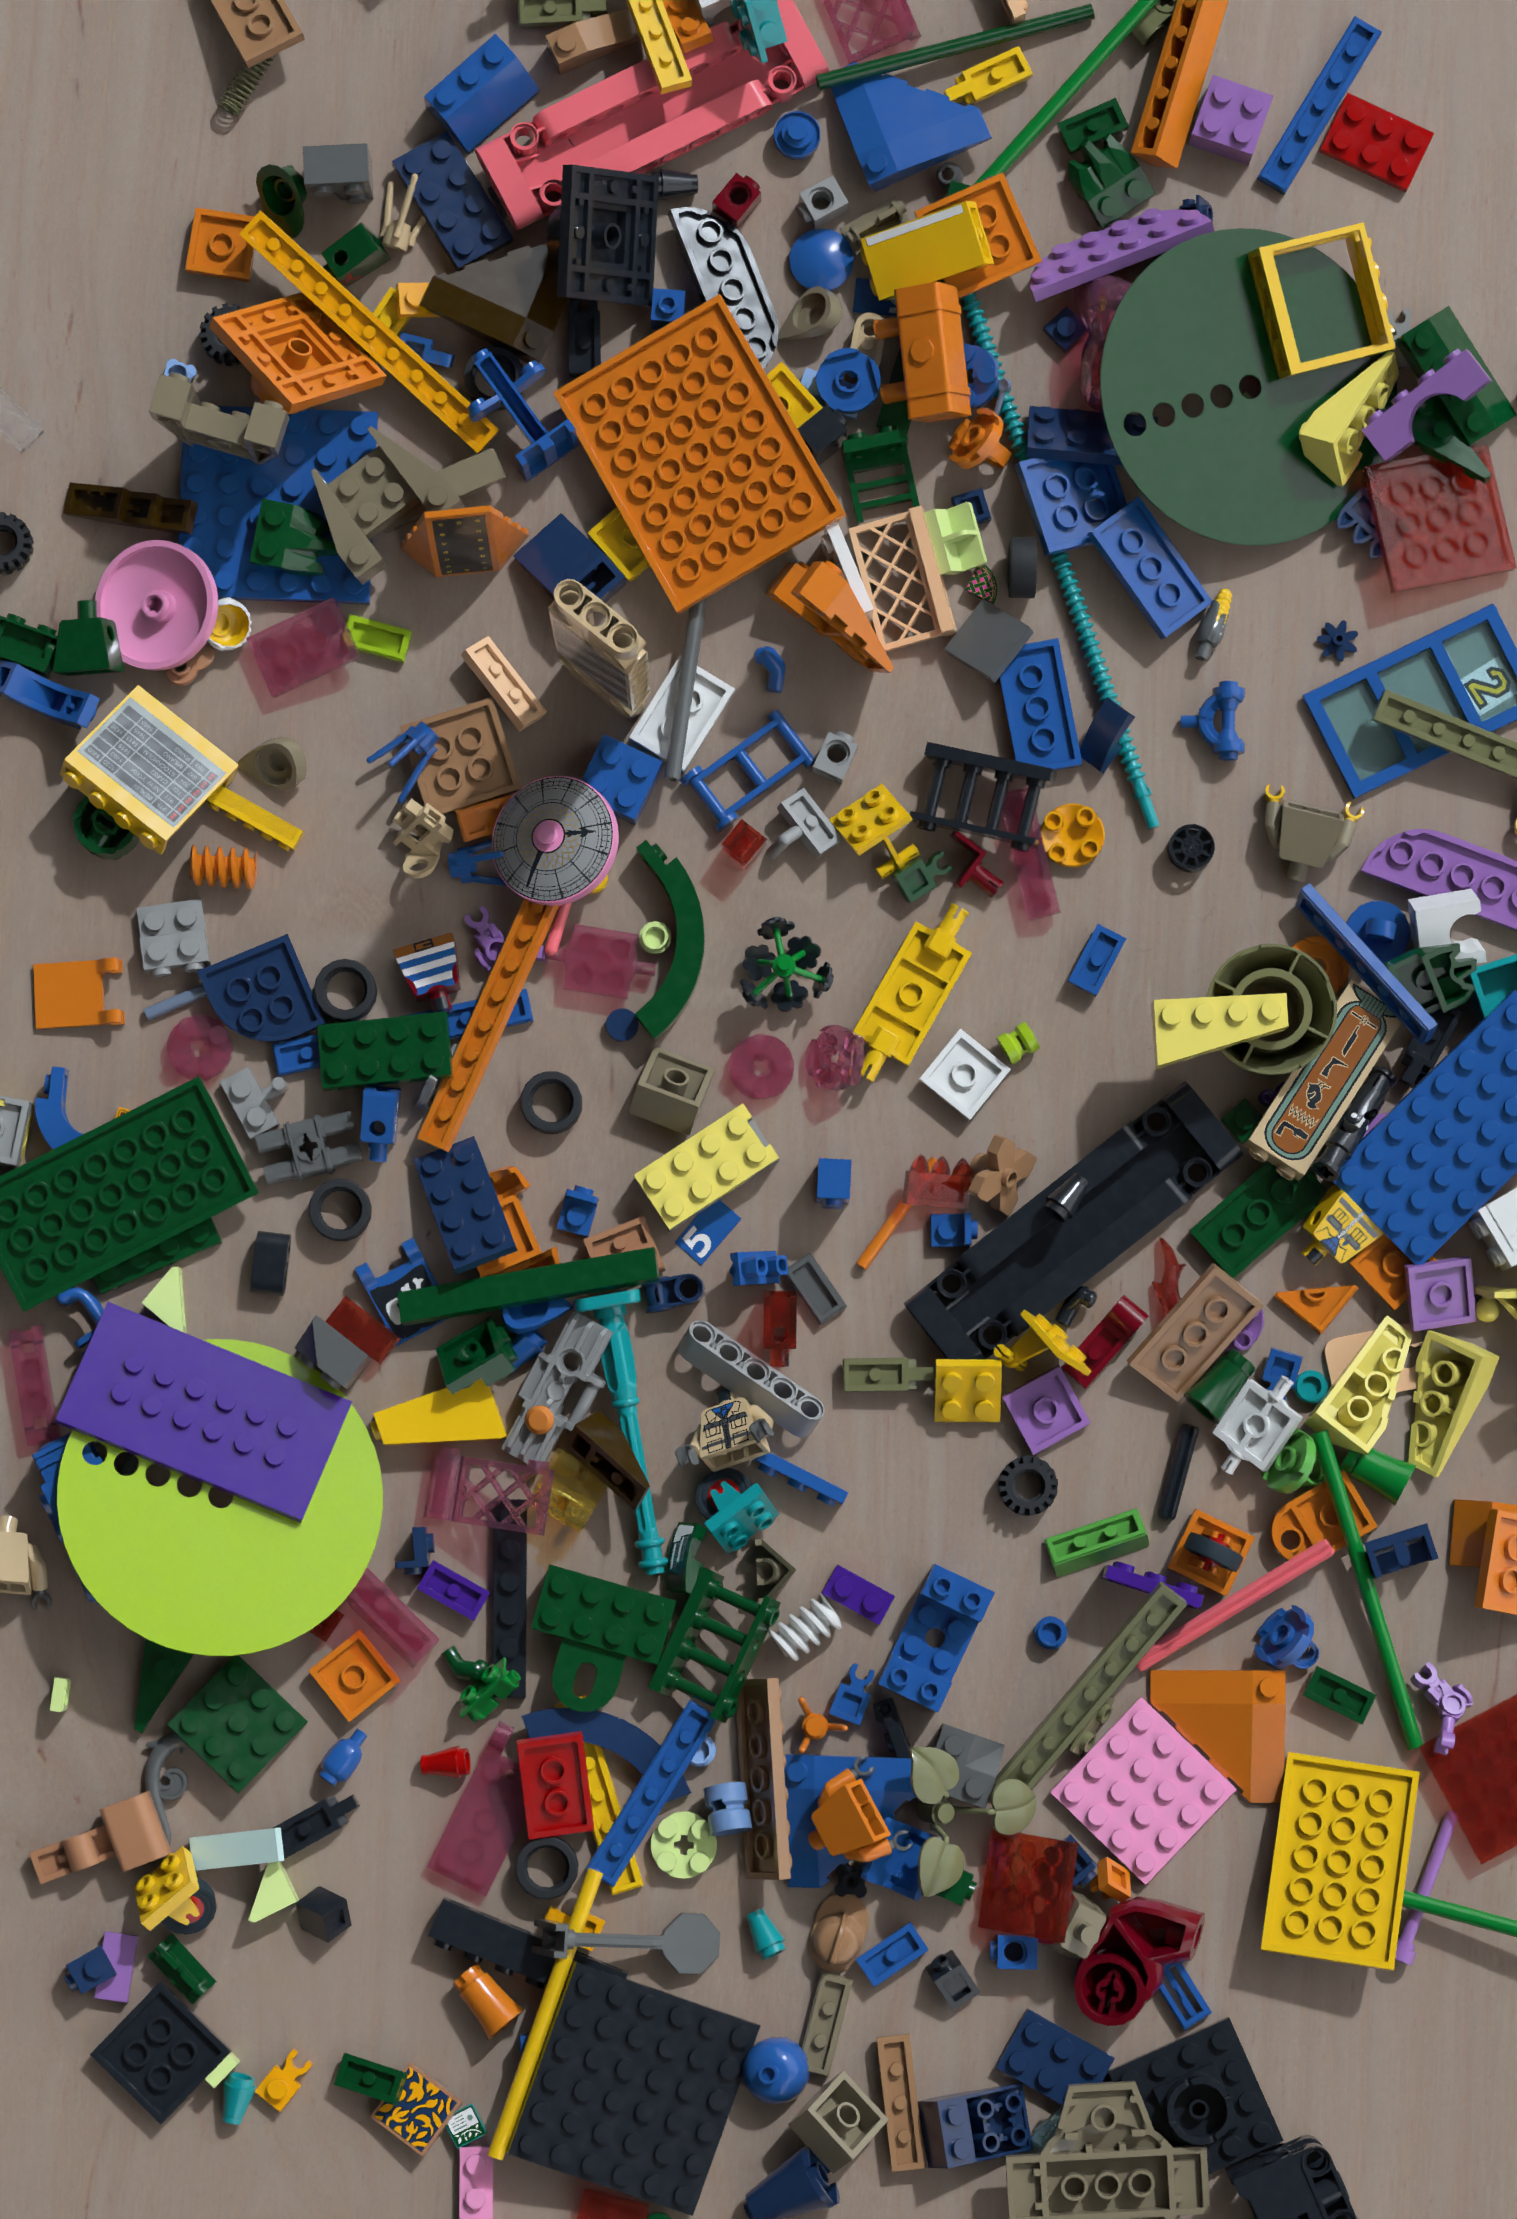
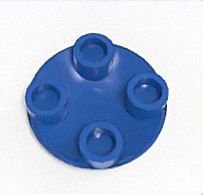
(821, 259)

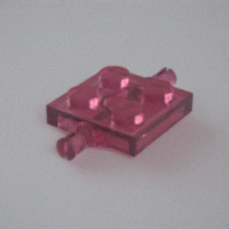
(601, 961)

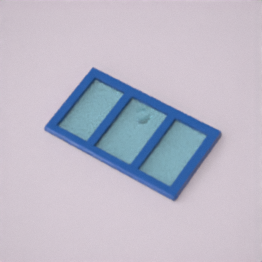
(1456, 670)

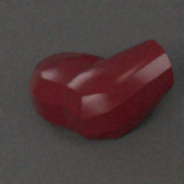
(1131, 1957)

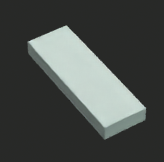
(237, 1849)

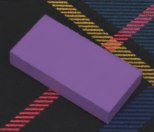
(121, 1952)

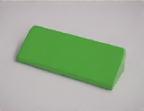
(1097, 1542)

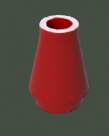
(449, 1763)

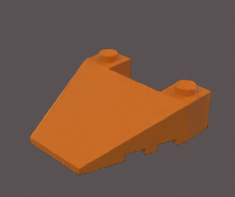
(832, 608)

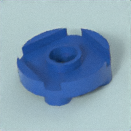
(858, 366)
(985, 375)

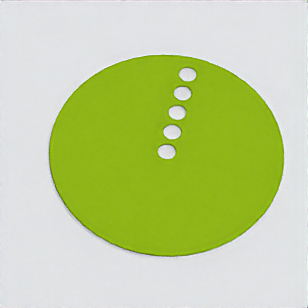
(229, 1574)

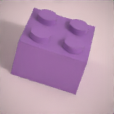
(1230, 120)

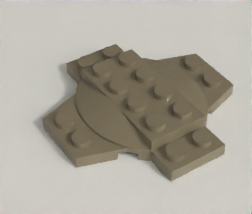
(1107, 2164)

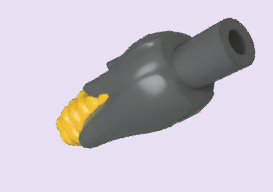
(1213, 625)

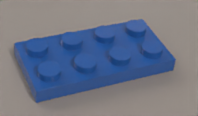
(1150, 568)
(1040, 707)

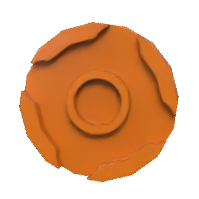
(979, 441)

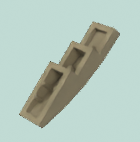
(466, 480)

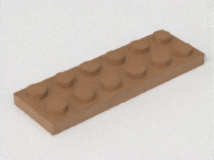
(762, 1770)

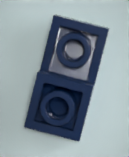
(1105, 731)

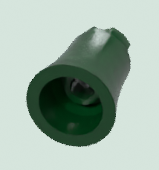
(1220, 1386)

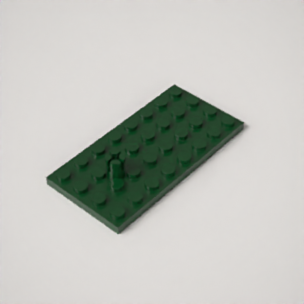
(117, 1192)

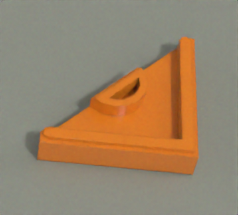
(1318, 1305)

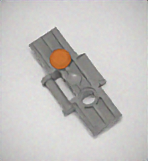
(548, 1384)

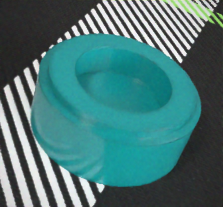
(1310, 1386)

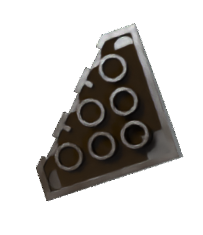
(503, 300)

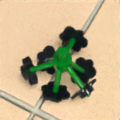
(801, 954)

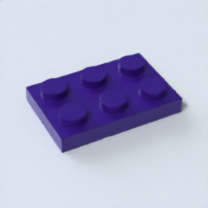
(1123, 1575)

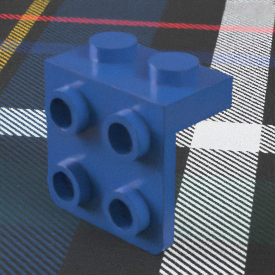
(900, 1868)

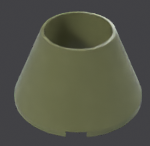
(1306, 988)

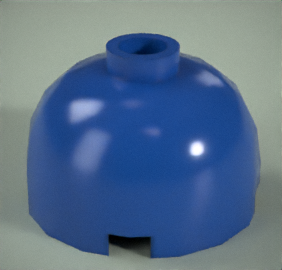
(776, 2070)

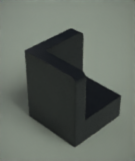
(323, 1914)

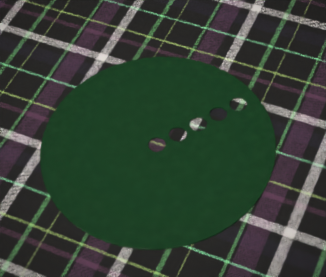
(1201, 325)

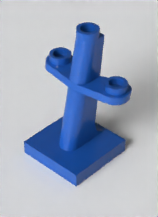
(544, 446)

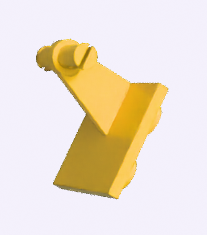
(871, 822)
(1037, 1340)

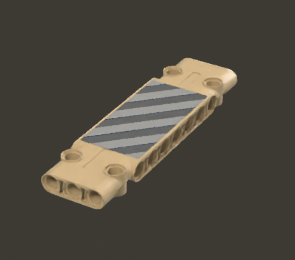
(602, 657)

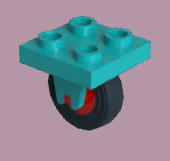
(733, 1507)

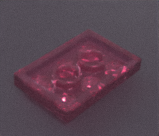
(303, 647)

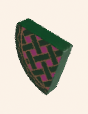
(983, 584)

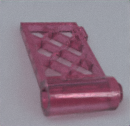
(449, 1492)

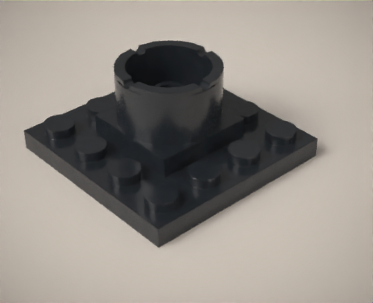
(605, 235)
(1207, 2070)

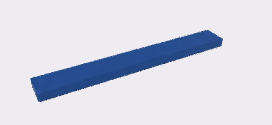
(303, 1053)

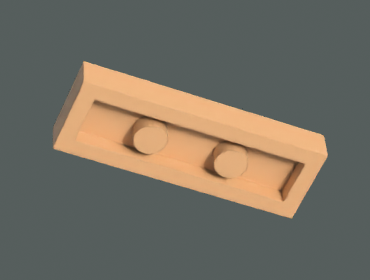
(503, 683)

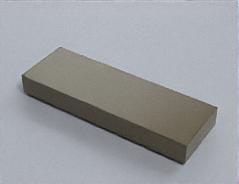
(826, 2022)

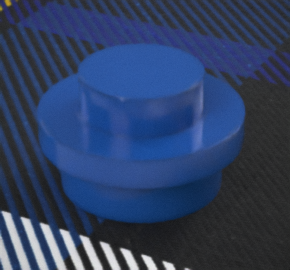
(1050, 1632)

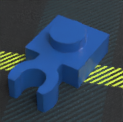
(1279, 1364)
(851, 1700)

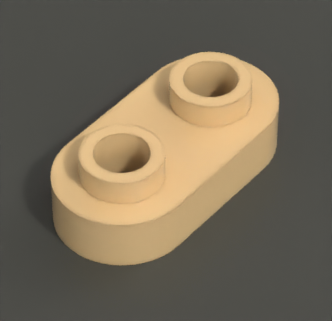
(867, 344)

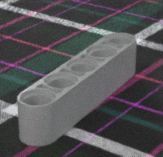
(751, 1378)

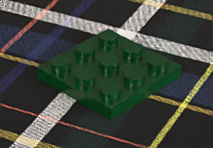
(237, 1723)

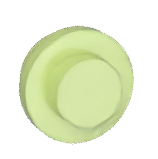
(655, 937)

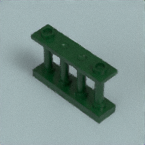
(683, 1647)

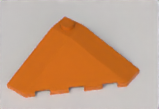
(1233, 1719)

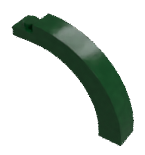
(681, 981)

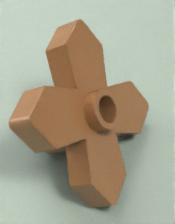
(998, 1173)

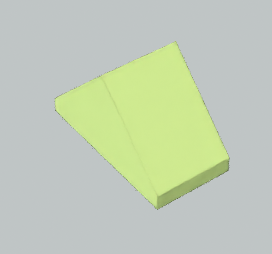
(167, 1300)
(274, 1892)

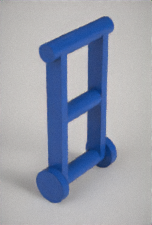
(728, 817)

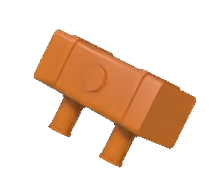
(930, 353)

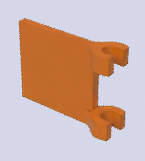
(74, 994)

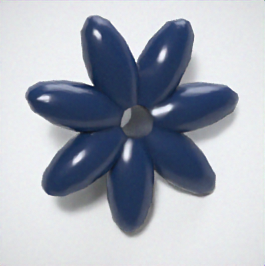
(1333, 644)

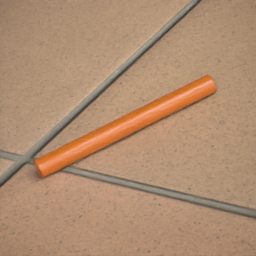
(886, 1230)

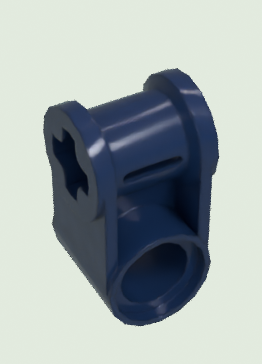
(670, 1293)

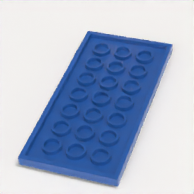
(1443, 1142)

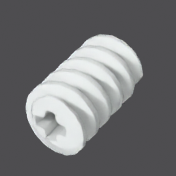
(806, 1628)

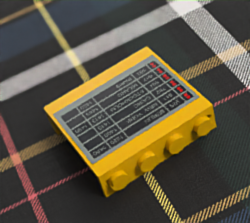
(147, 769)

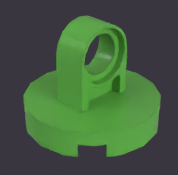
(1294, 1465)

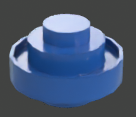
(797, 135)

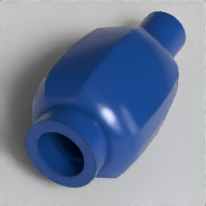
(342, 1758)

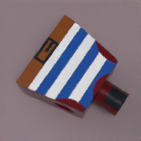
(431, 970)

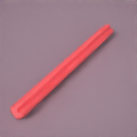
(1236, 1603)

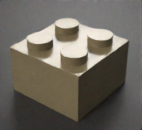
(838, 2122)

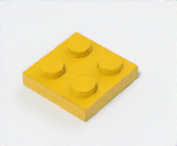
(967, 1390)

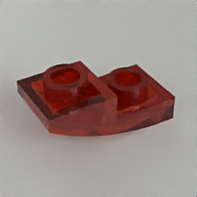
(362, 1330)

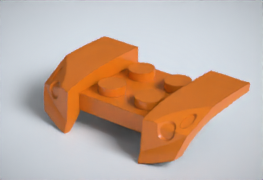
(508, 1184)

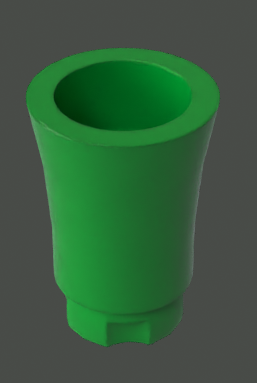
(1379, 1472)

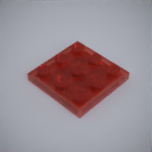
(1028, 1885)

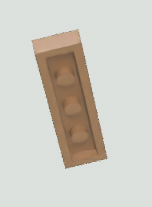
(900, 2102)

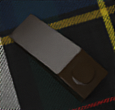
(609, 1457)

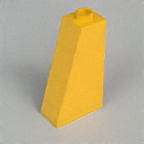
(442, 1418)

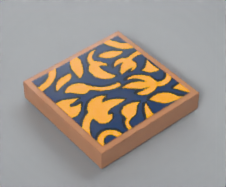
(421, 2111)

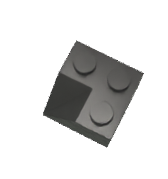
(340, 170)
(332, 1354)
(977, 1763)

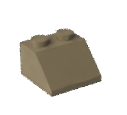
(671, 1090)

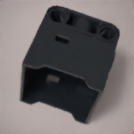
(1292, 2182)

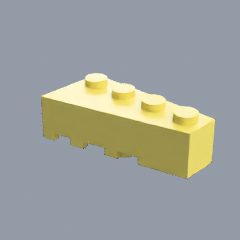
(1209, 1024)

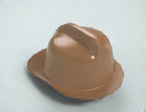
(838, 1932)

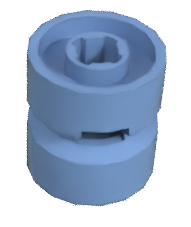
(727, 1809)

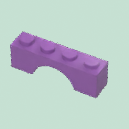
(1392, 430)

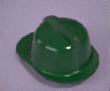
(282, 197)

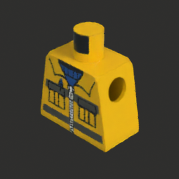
(1338, 1228)

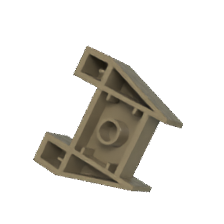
(202, 423)
(376, 495)

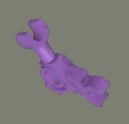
(492, 940)
(1449, 1704)

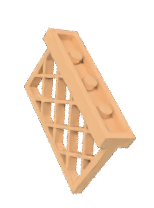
(927, 565)

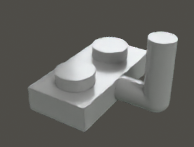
(806, 823)
(252, 1102)

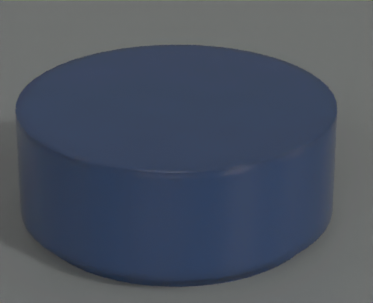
(622, 1025)

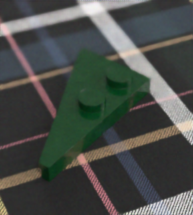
(1441, 439)
(158, 1676)

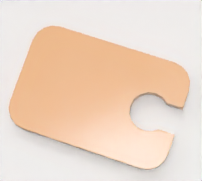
(1341, 1351)

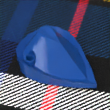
(534, 1316)

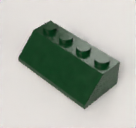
(1426, 349)

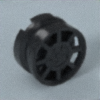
(1191, 848)

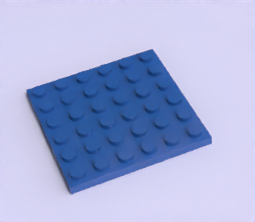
(231, 497)

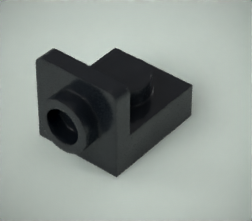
(952, 1979)

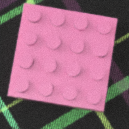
(1143, 1790)

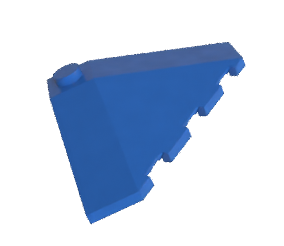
(904, 128)
(805, 1779)

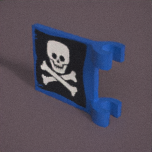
(405, 1277)

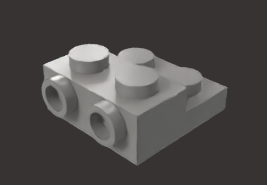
(173, 937)

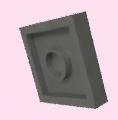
(988, 640)

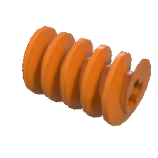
(223, 867)

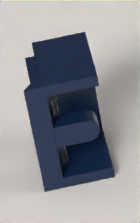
(1400, 1550)

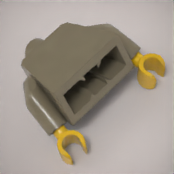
(1307, 833)

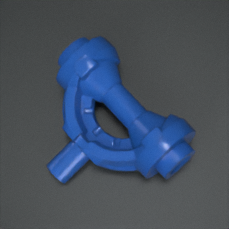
(1227, 742)

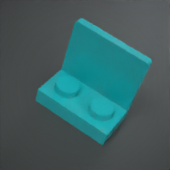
(760, 25)

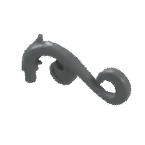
(179, 1780)

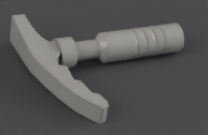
(430, 1088)

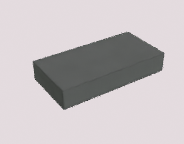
(815, 1288)

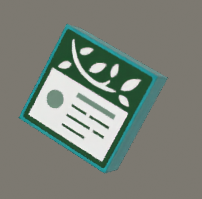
(466, 2126)

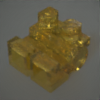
(579, 1487)

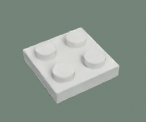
(964, 1074)

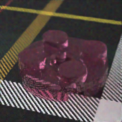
(189, 1031)
(760, 1048)
(850, 1058)

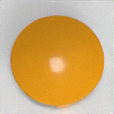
(1072, 835)

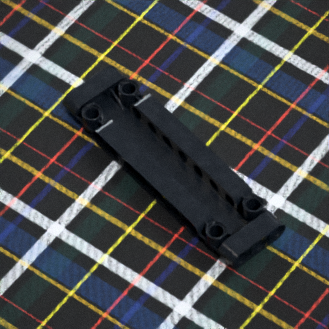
(1038, 1261)

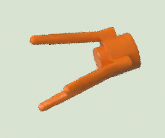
(815, 1725)

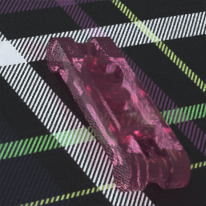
(34, 1384)

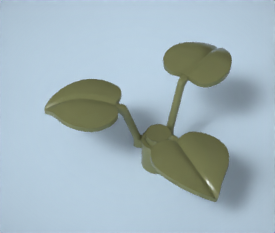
(931, 1776)

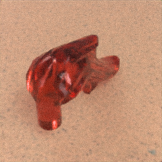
(1167, 1289)

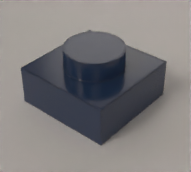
(1065, 329)

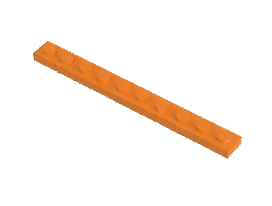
(487, 1024)

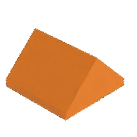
(1469, 1530)

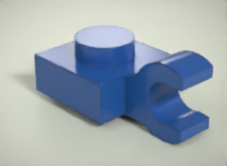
(424, 349)

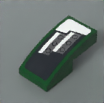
(681, 1565)

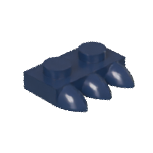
(1359, 513)

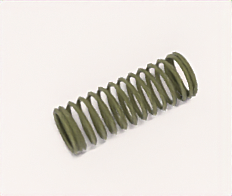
(232, 105)

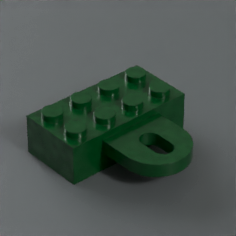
(601, 1627)

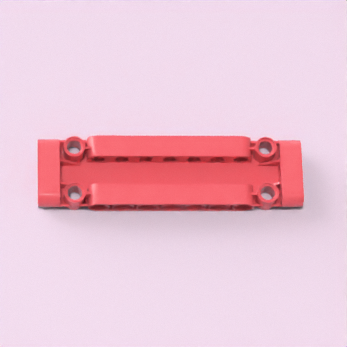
(636, 128)

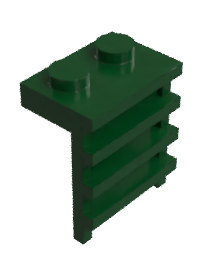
(876, 452)

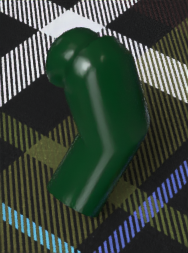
(464, 1669)

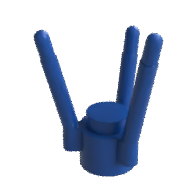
(419, 740)
(465, 862)

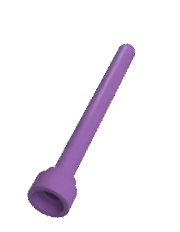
(1405, 1944)

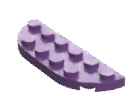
(1115, 249)
(1440, 863)

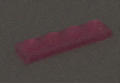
(1031, 866)

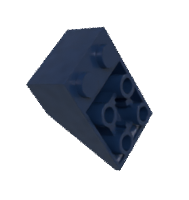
(566, 553)
(974, 2126)

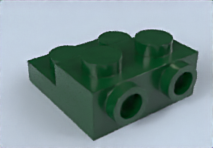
(476, 1354)

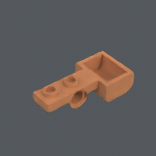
(129, 1833)

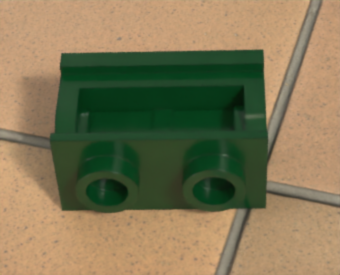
(27, 645)

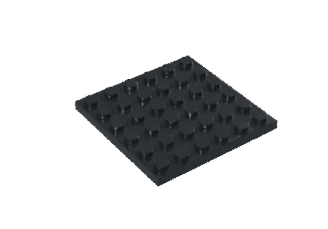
(632, 2088)

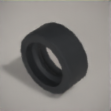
(500, 354)
(1022, 567)
(331, 970)
(542, 1079)
(340, 1234)
(553, 1891)

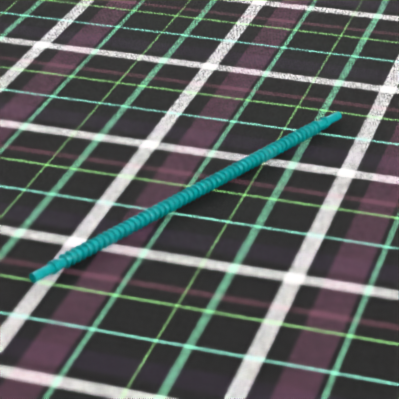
(1141, 791)

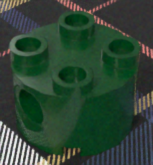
(101, 833)

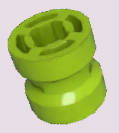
(1011, 1047)

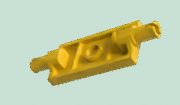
(912, 992)

